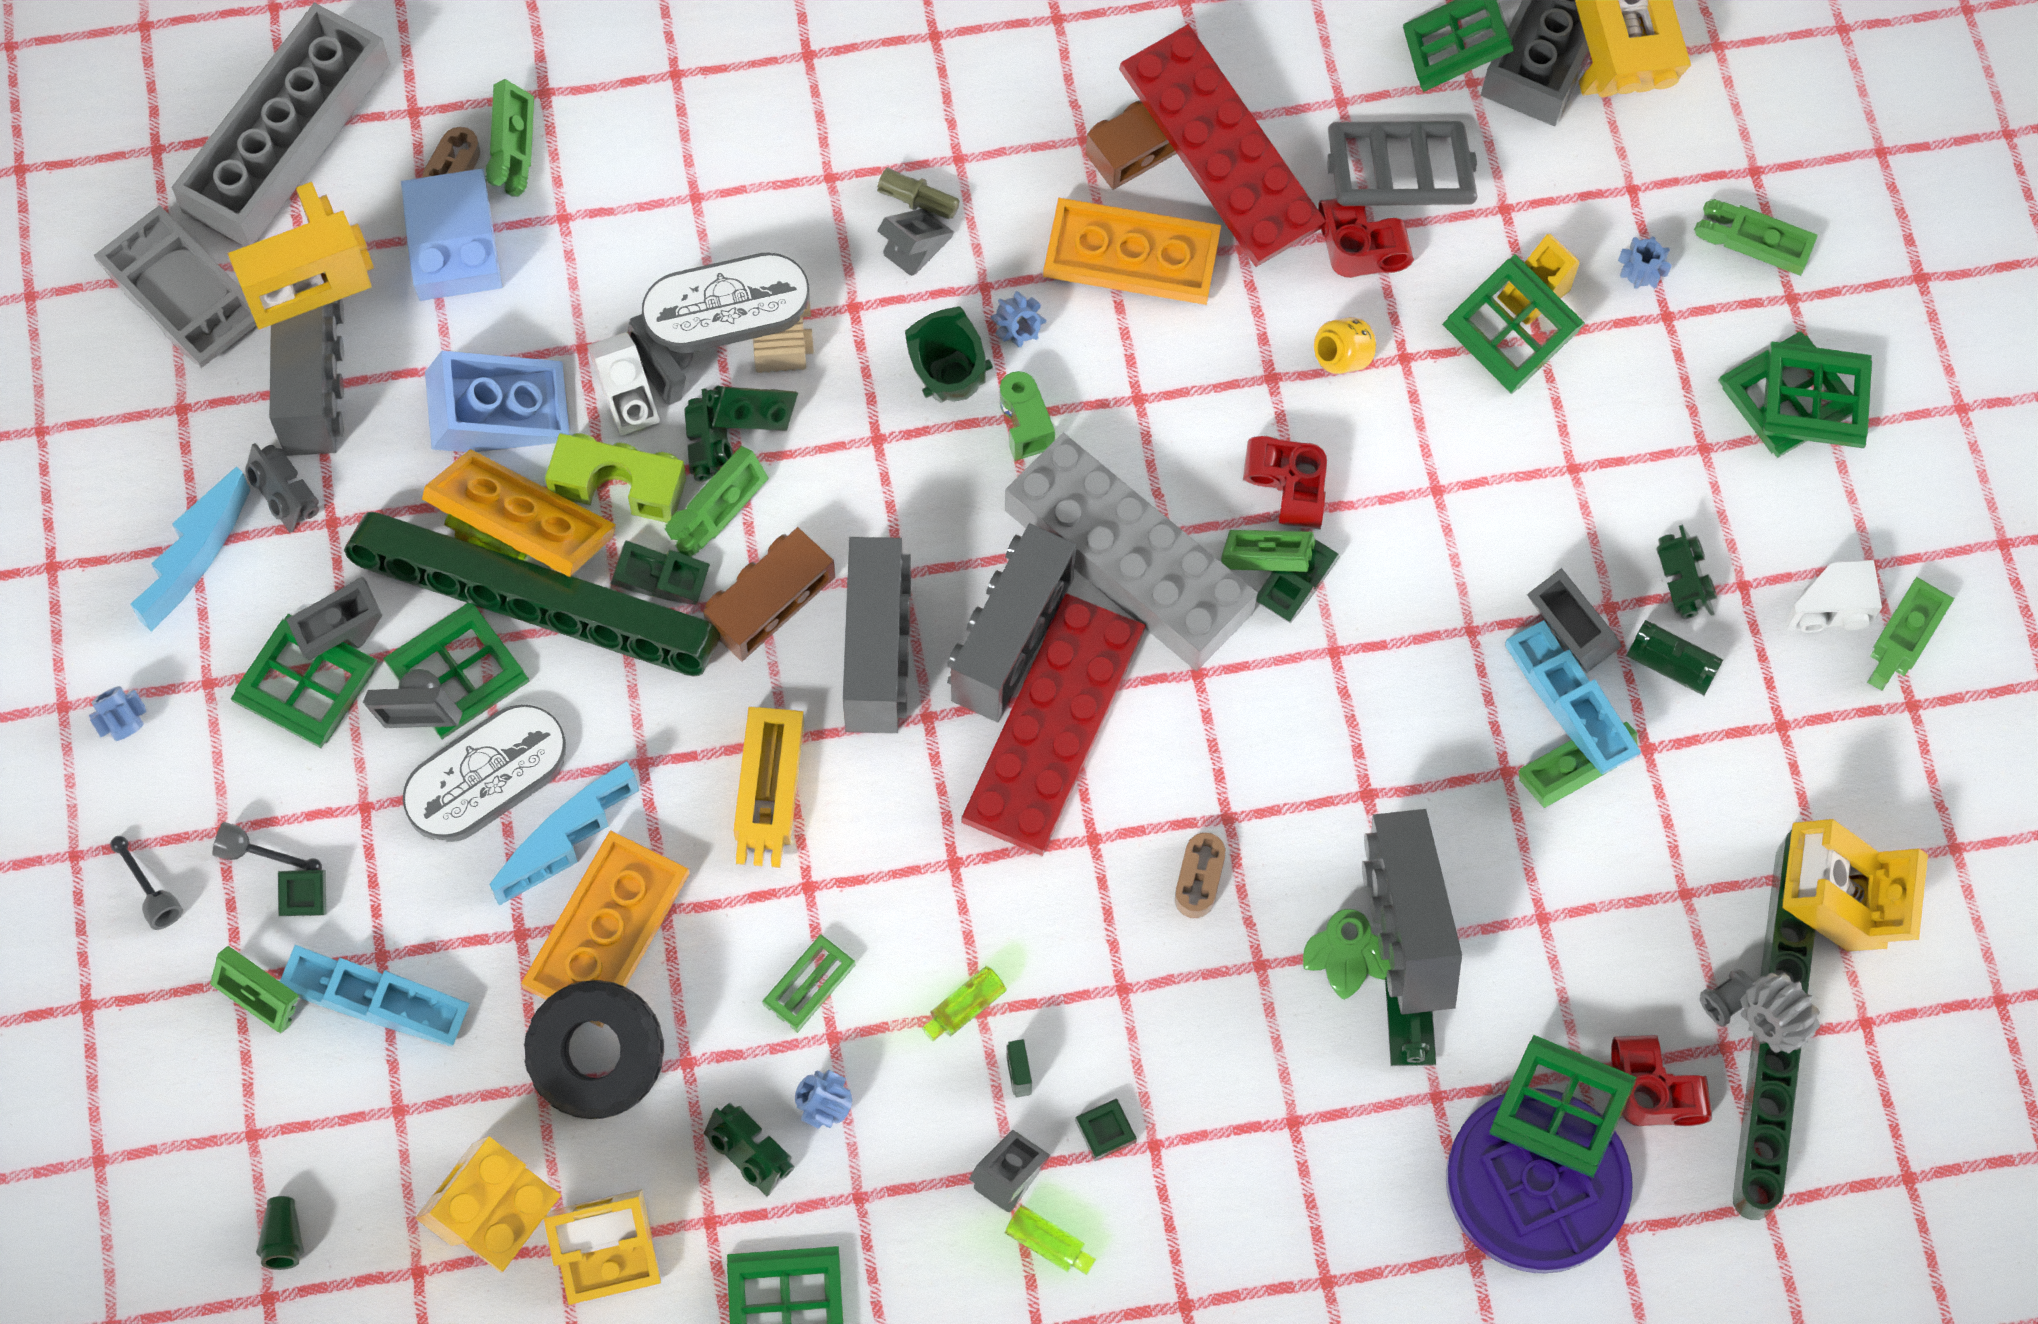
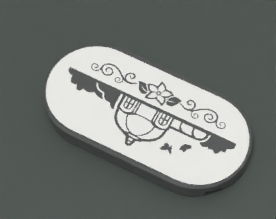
(725, 302)
(484, 773)

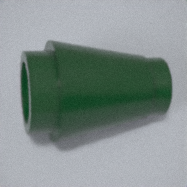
(280, 1235)

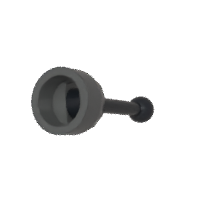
(233, 843)
(159, 907)

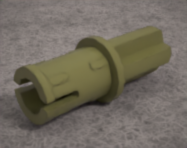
(917, 194)

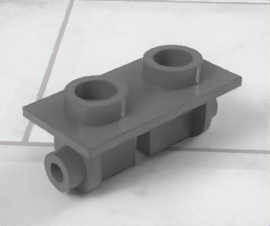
(269, 472)

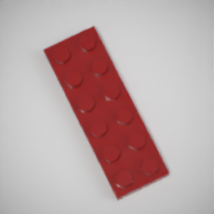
(1222, 145)
(1053, 724)

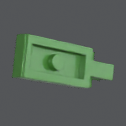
(1908, 631)
(1561, 772)

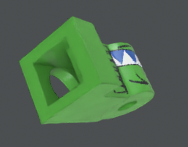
(1025, 407)

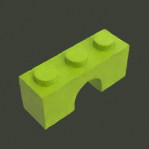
(583, 464)

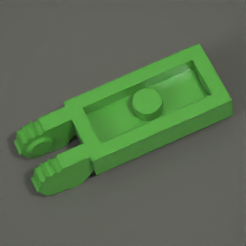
(510, 138)
(1757, 235)
(717, 502)

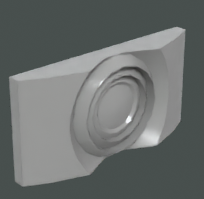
(178, 286)

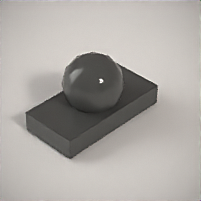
(660, 364)
(414, 704)

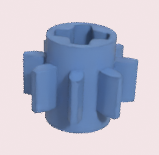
(1644, 273)
(1027, 326)
(117, 713)
(823, 1099)

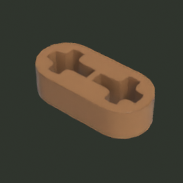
(444, 155)
(1209, 877)

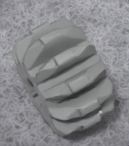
(1780, 1012)

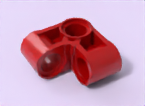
(1378, 244)
(1273, 465)
(1675, 1099)

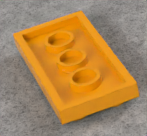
(1132, 251)
(519, 512)
(608, 918)

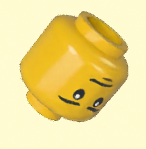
(1344, 345)

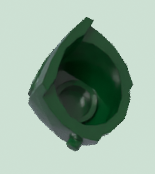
(947, 355)

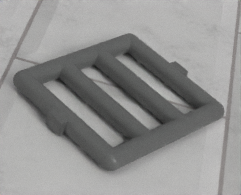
(1385, 193)

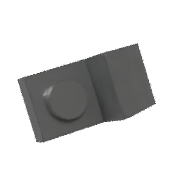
(913, 239)
(340, 616)
(1008, 1170)

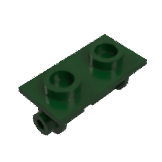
(751, 407)
(713, 449)
(1683, 557)
(1674, 657)
(1409, 1035)
(732, 1135)

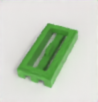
(1268, 550)
(254, 989)
(785, 1012)

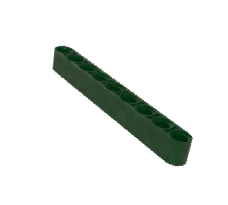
(532, 594)
(1762, 1080)

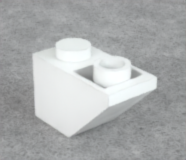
(623, 383)
(1841, 596)

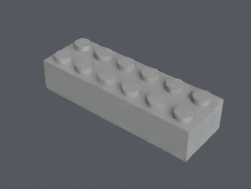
(281, 125)
(1132, 551)

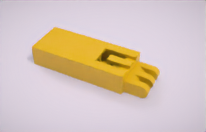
(768, 774)

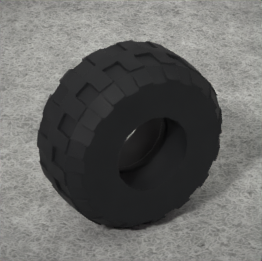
(549, 1057)

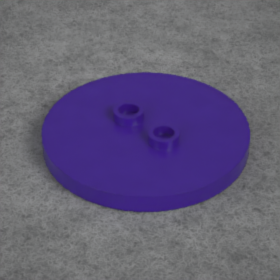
(1530, 1207)

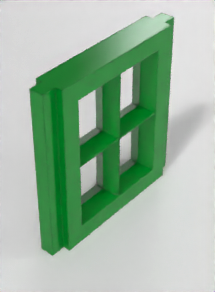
(1466, 59)
(1540, 297)
(1754, 370)
(1814, 428)
(443, 633)
(284, 713)
(1547, 1142)
(785, 1264)

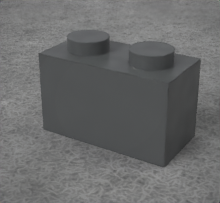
(1574, 620)

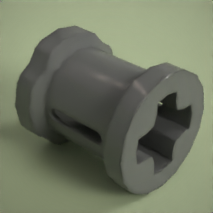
(1725, 998)

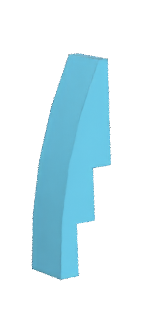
(201, 536)
(1572, 698)
(552, 843)
(374, 996)

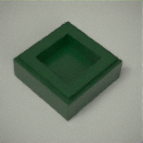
(302, 893)
(1018, 1068)
(1105, 1129)

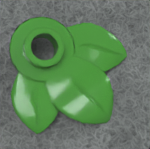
(1343, 959)

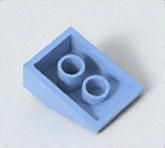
(450, 235)
(494, 402)

